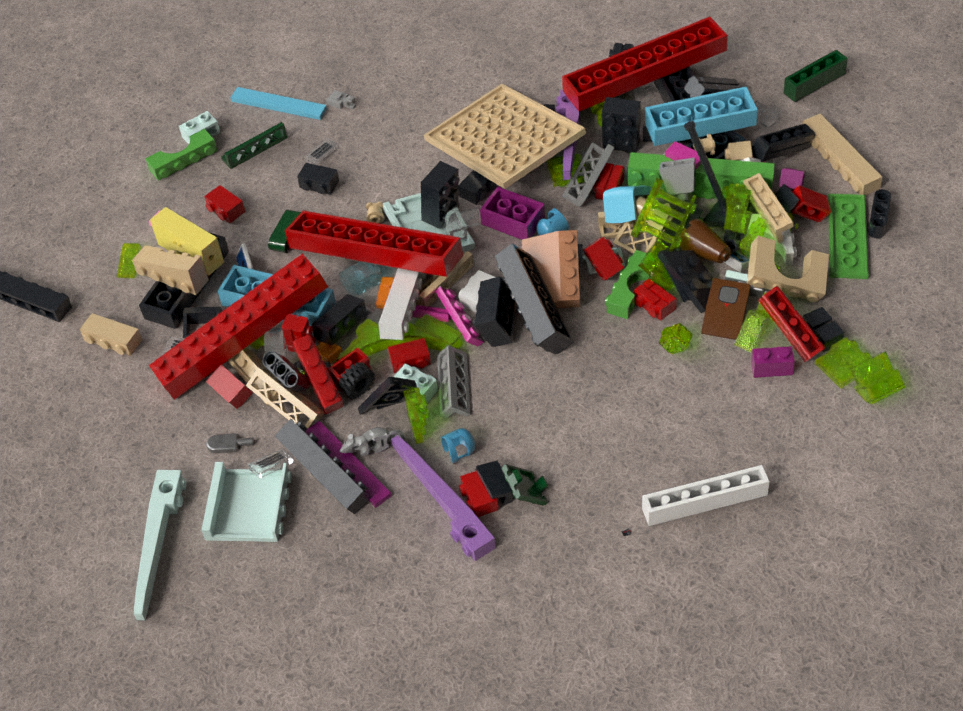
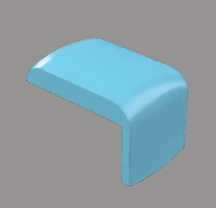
(620, 203)

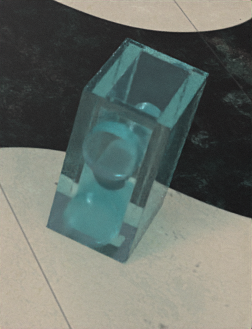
(360, 277)

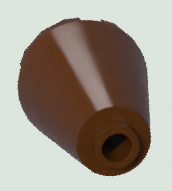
(704, 242)

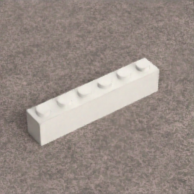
(400, 304)
(705, 495)

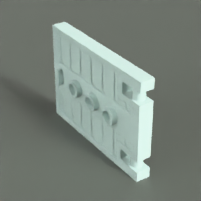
(407, 214)

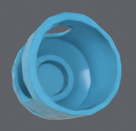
(554, 223)
(455, 438)

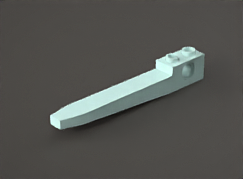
(164, 500)

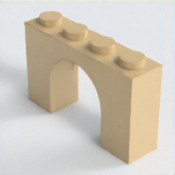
(764, 274)

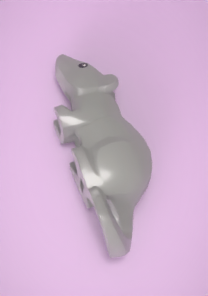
(374, 439)

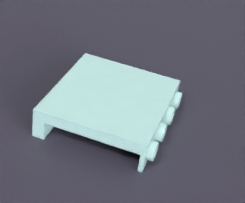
(246, 506)

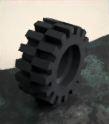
(356, 380)

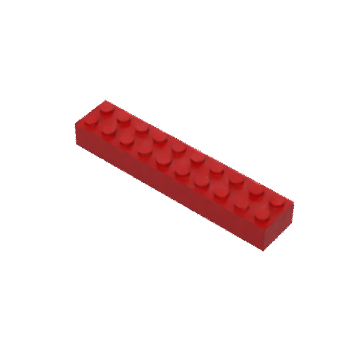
(644, 63)
(375, 243)
(238, 326)

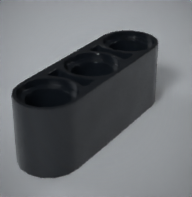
(879, 213)
(286, 372)

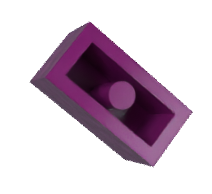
(772, 361)

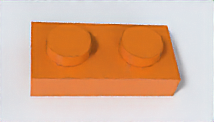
(384, 289)

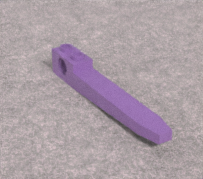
(568, 110)
(464, 521)

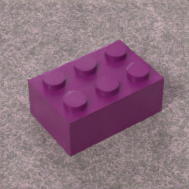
(512, 213)

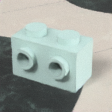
(203, 121)
(426, 383)

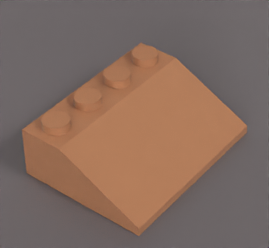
(558, 264)

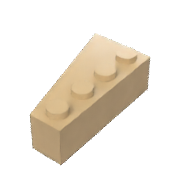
(172, 268)

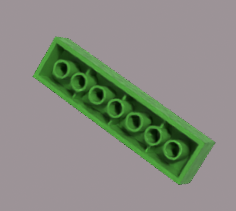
(644, 170)

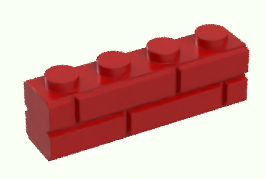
(791, 323)
(317, 374)

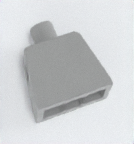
(679, 177)

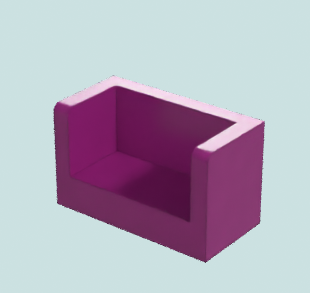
(792, 177)

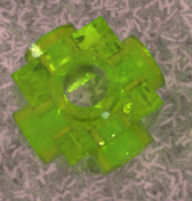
(675, 338)

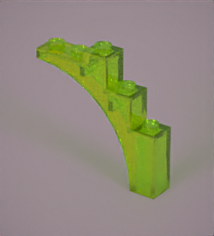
(436, 334)

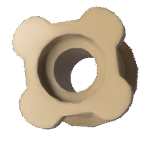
(708, 144)
(375, 212)

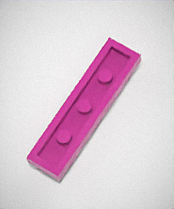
(458, 315)

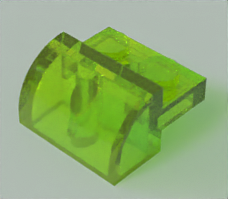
(876, 378)

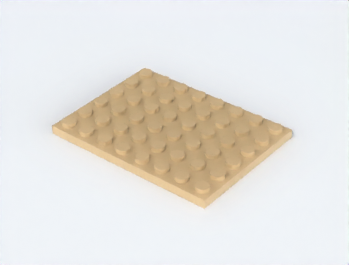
(504, 135)

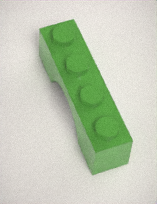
(165, 164)
(622, 300)

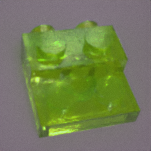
(555, 168)
(654, 267)
(839, 360)
(417, 412)

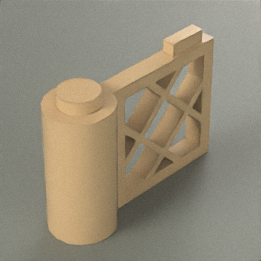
(639, 205)

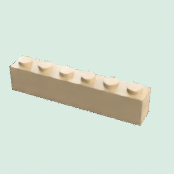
(843, 156)

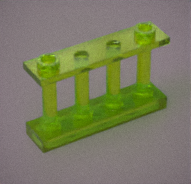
(647, 214)

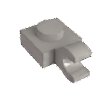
(340, 99)

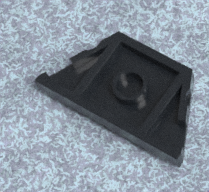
(690, 275)
(387, 394)

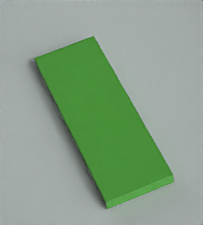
(847, 236)

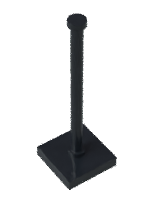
(717, 215)

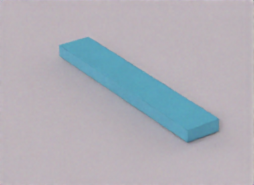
(278, 103)

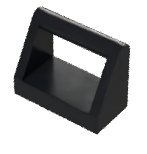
(198, 315)

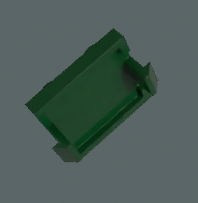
(524, 485)

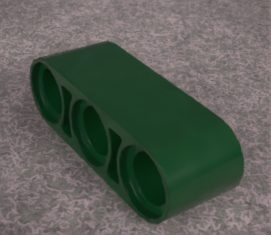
(278, 238)

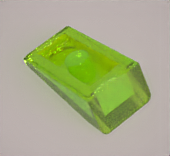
(126, 267)

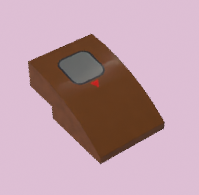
(725, 308)

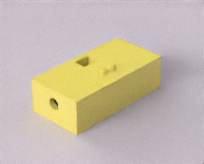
(182, 236)

